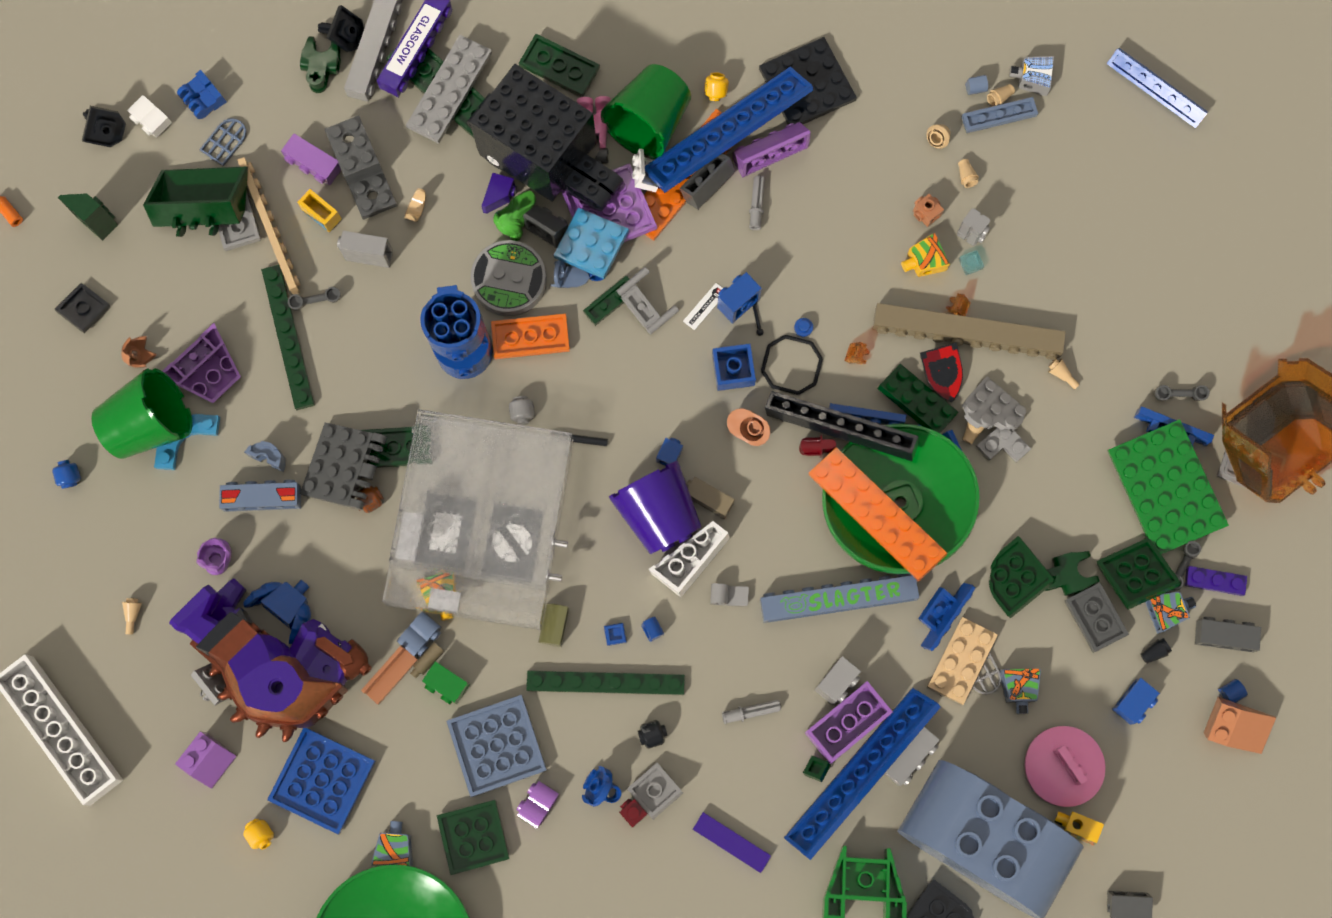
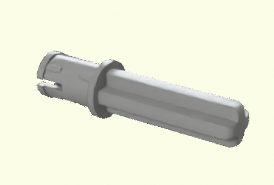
(757, 202)
(750, 711)

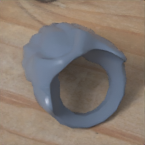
(568, 276)

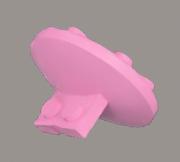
(1064, 766)

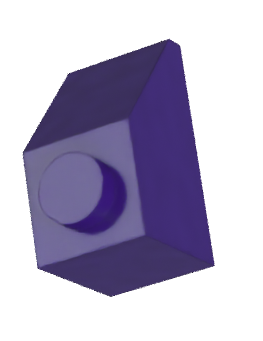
(498, 192)

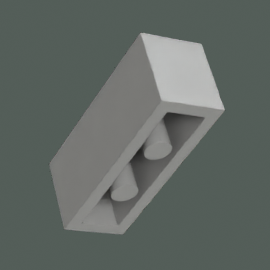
(912, 757)

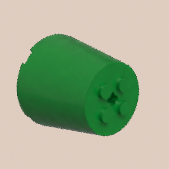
(647, 111)
(142, 415)

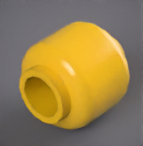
(716, 86)
(258, 834)

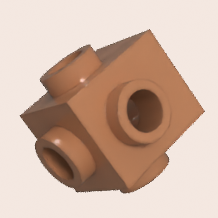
(927, 209)

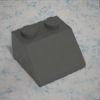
(545, 225)

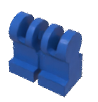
(210, 96)

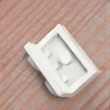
(641, 179)

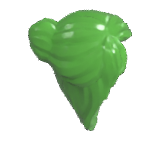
(510, 218)

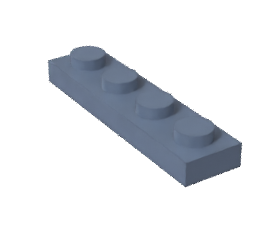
(999, 115)

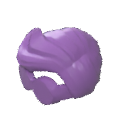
(214, 556)

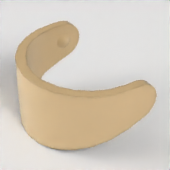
(416, 205)

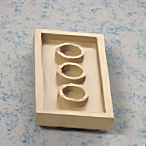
(962, 661)

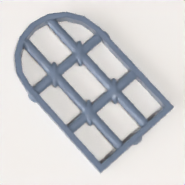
(226, 148)

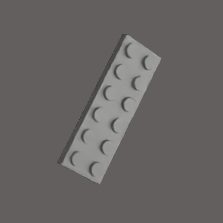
(449, 89)

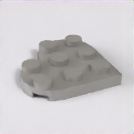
(992, 407)

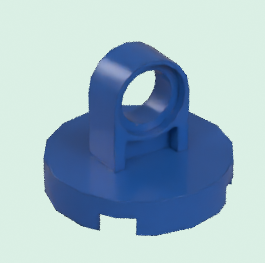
(598, 786)

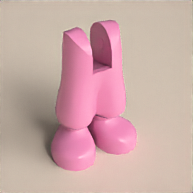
(600, 128)

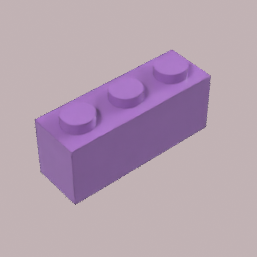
(311, 160)

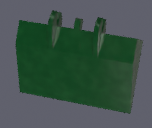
(197, 198)

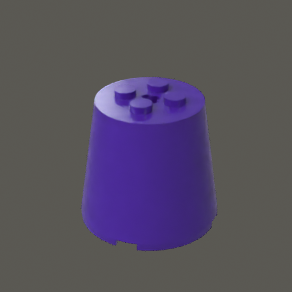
(658, 508)

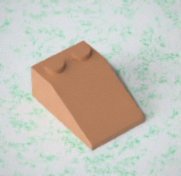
(1238, 726)

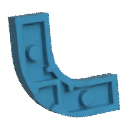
(202, 425)

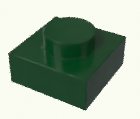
(816, 768)

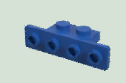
(941, 613)

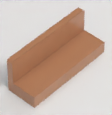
(389, 675)

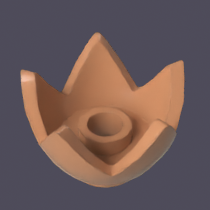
(135, 354)

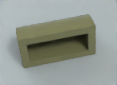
(553, 625)

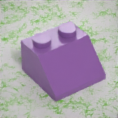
(206, 759)

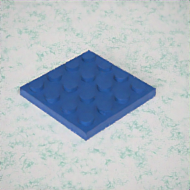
(321, 780)

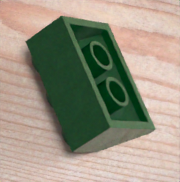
(91, 213)

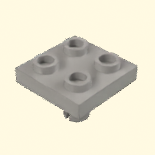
(209, 684)

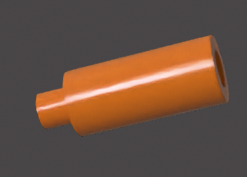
(9, 212)

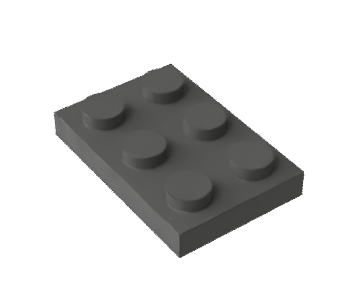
(1096, 617)

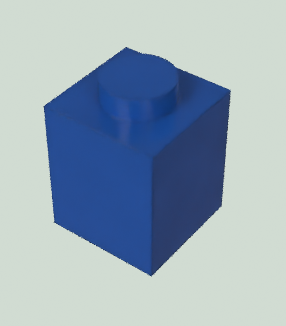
(669, 451)

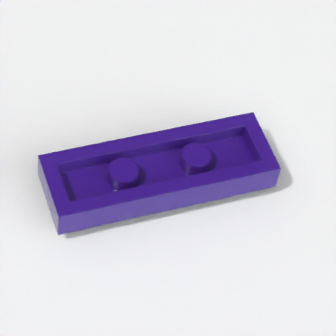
(1216, 581)

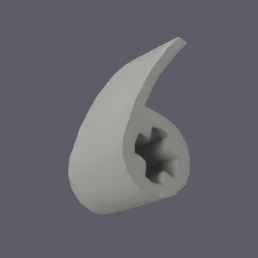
(729, 595)

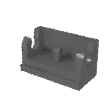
(1129, 904)

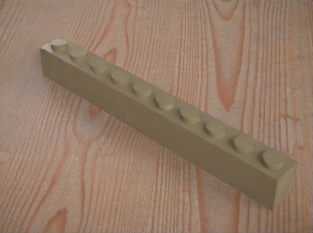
(969, 331)

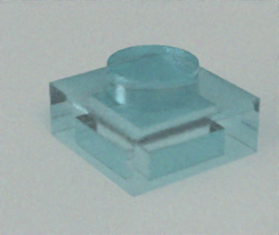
(971, 262)

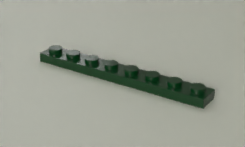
(288, 337)
(605, 682)

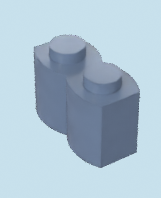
(419, 634)

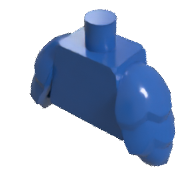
(284, 603)

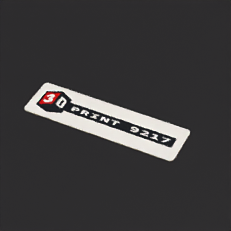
(703, 308)

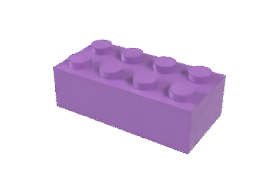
(848, 722)

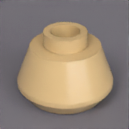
(938, 136)

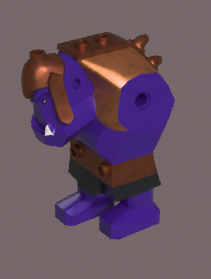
(261, 673)

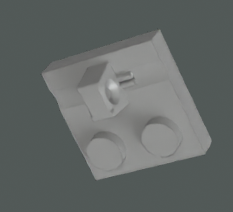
(655, 791)

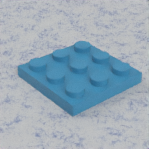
(591, 243)

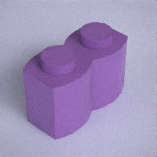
(538, 804)

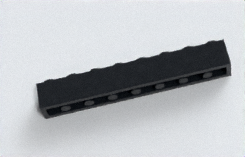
(842, 425)

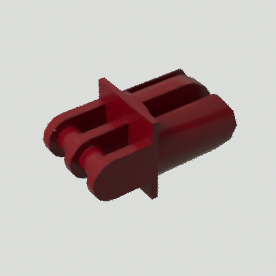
(816, 446)

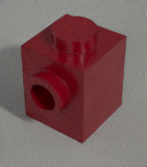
(632, 812)

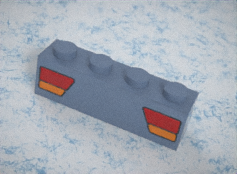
(260, 496)

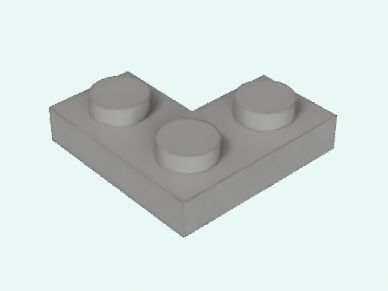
(1006, 440)

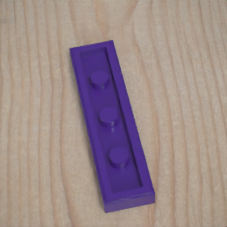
(731, 842)

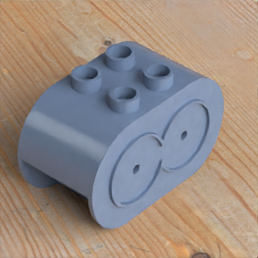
(991, 839)

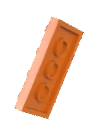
(530, 336)

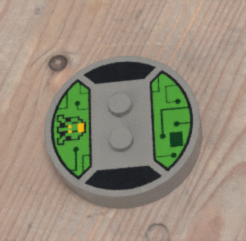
(508, 278)

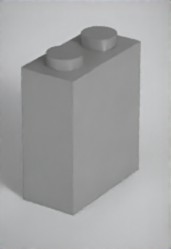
(365, 249)

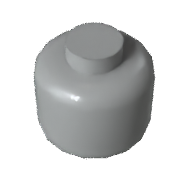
(521, 410)

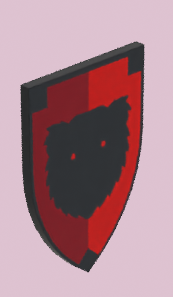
(943, 370)

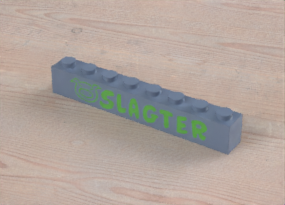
(838, 598)

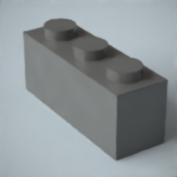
(707, 181)
(1228, 634)

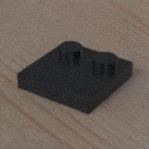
(82, 307)

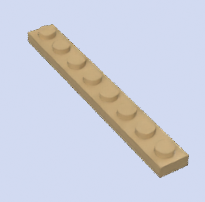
(272, 232)

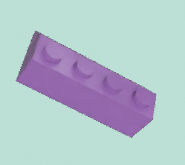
(771, 149)

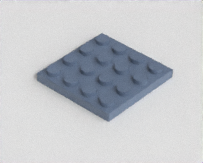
(496, 745)

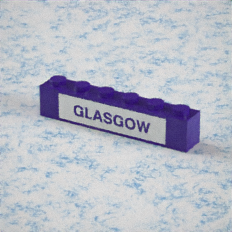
(413, 46)

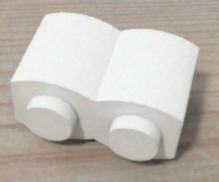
(149, 116)

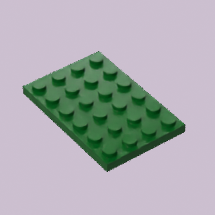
(1168, 487)

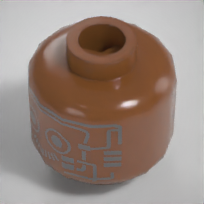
(373, 499)

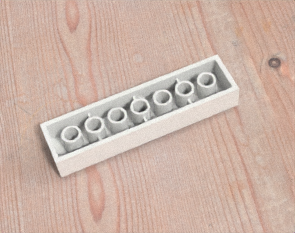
(58, 730)

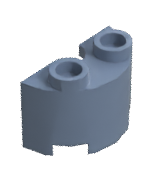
(268, 451)

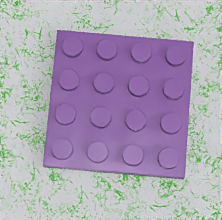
(625, 207)

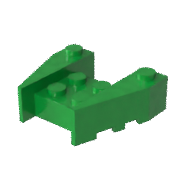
(864, 881)

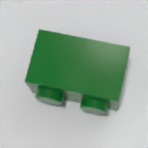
(445, 683)

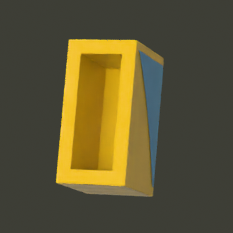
(319, 210)

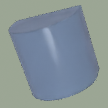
(977, 85)

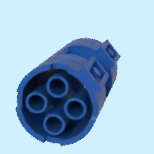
(456, 333)

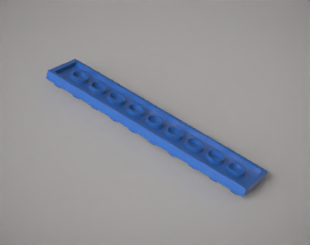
(727, 129)
(862, 773)

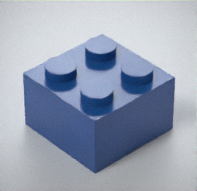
(738, 297)
(733, 367)

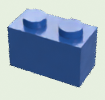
(1136, 701)

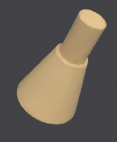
(1060, 370)
(131, 609)

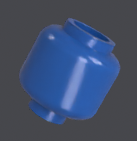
(66, 474)

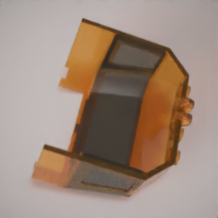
(1282, 432)

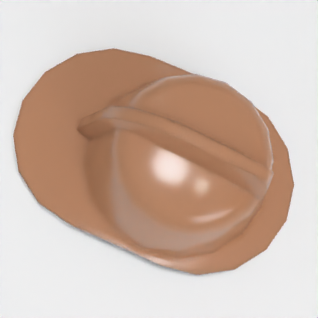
(748, 426)

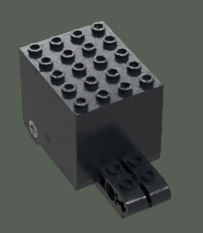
(542, 140)

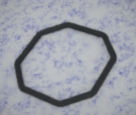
(798, 340)

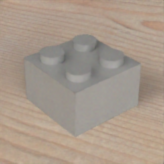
(837, 680)

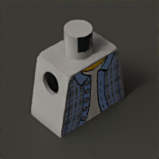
(1034, 74)

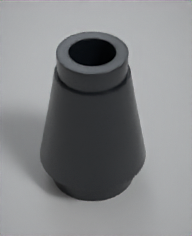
(1156, 651)

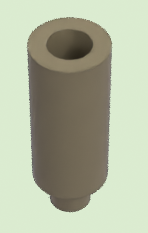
(426, 660)

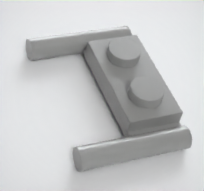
(641, 306)

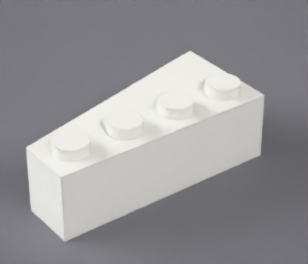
(687, 562)

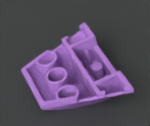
(205, 367)

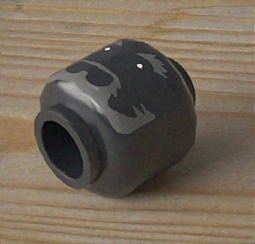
(652, 734)

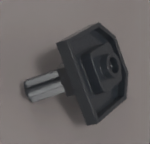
(345, 29)
(103, 126)

